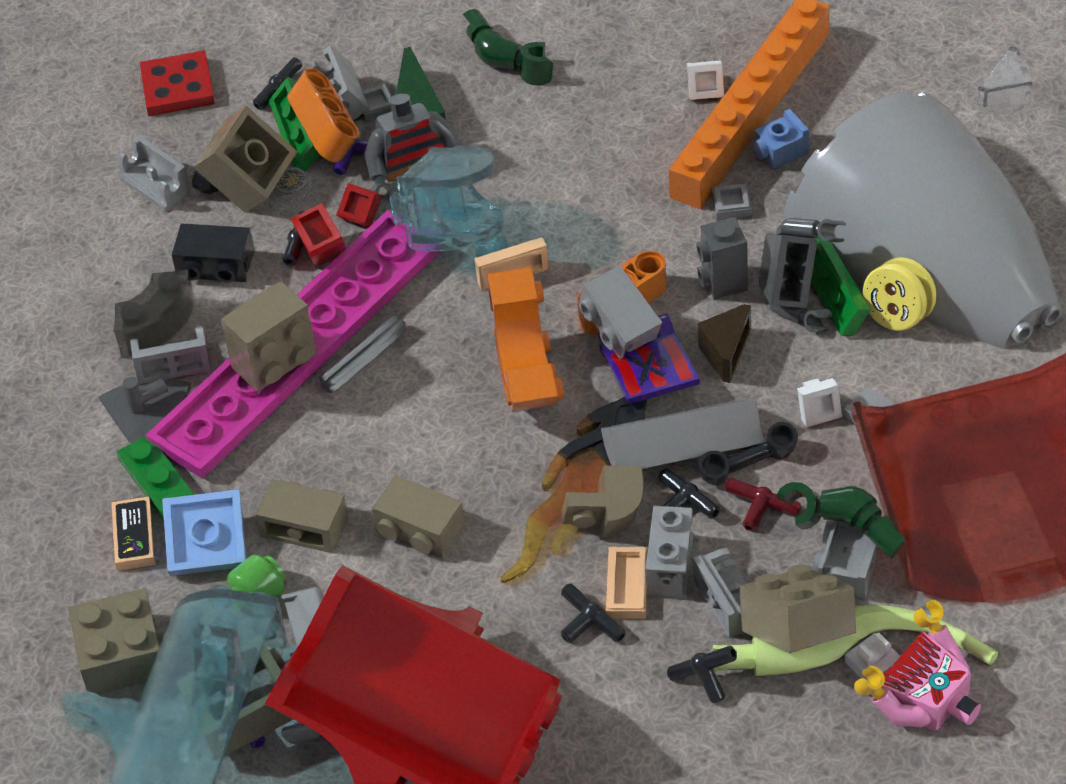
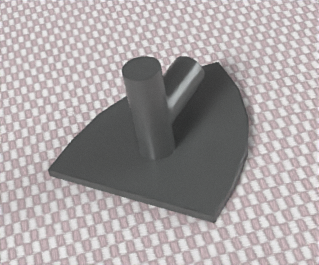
(143, 406)

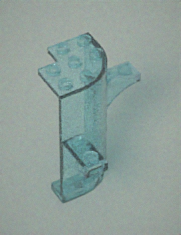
(191, 692)

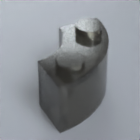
(155, 313)

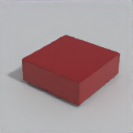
(359, 205)

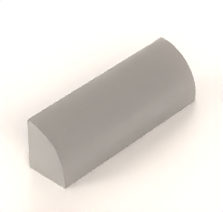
(684, 434)

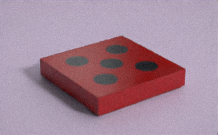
(176, 83)

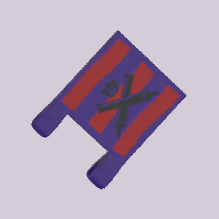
(653, 367)

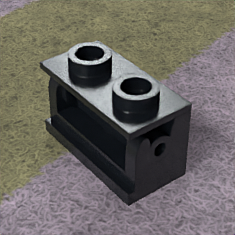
(213, 252)

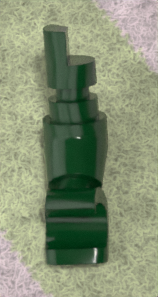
(507, 54)
(846, 505)

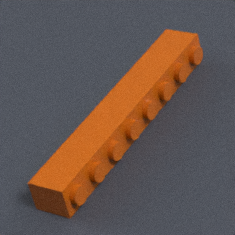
(748, 102)

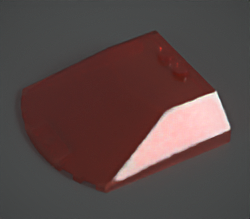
(976, 484)

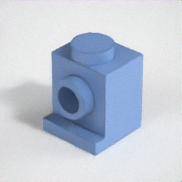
(781, 140)

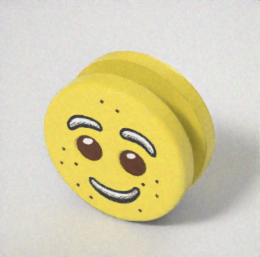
(899, 294)

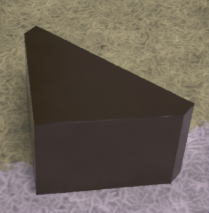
(724, 339)

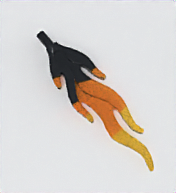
(585, 463)

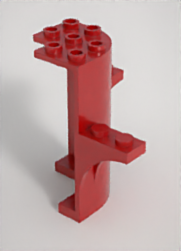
(413, 690)

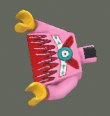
(925, 681)

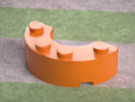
(519, 341)

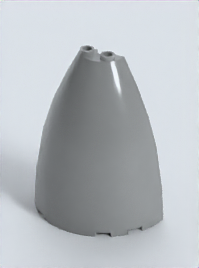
(929, 192)

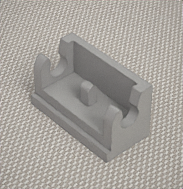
(345, 82)
(154, 174)
(171, 359)
(720, 588)

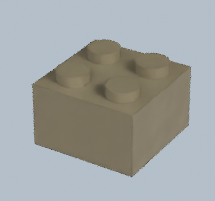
(245, 159)
(269, 336)
(797, 608)
(115, 640)

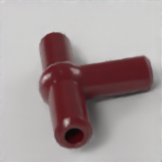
(761, 499)

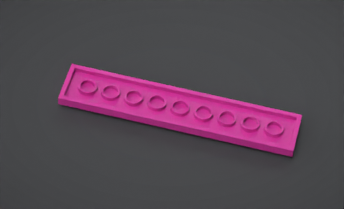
(339, 304)

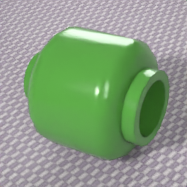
(258, 575)

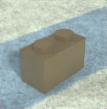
(302, 515)
(418, 516)

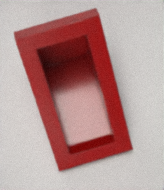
(319, 235)

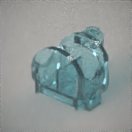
(444, 207)

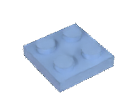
(204, 532)

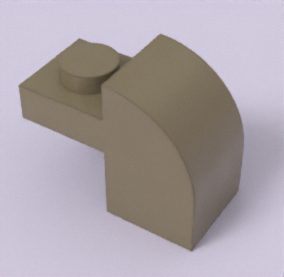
(614, 504)

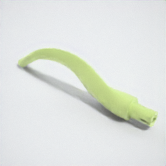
(771, 660)

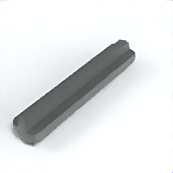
(362, 353)

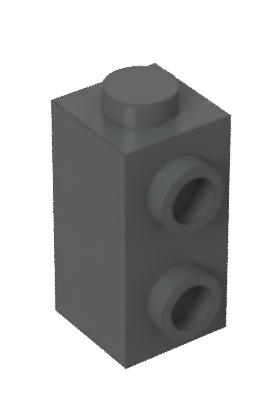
(723, 258)

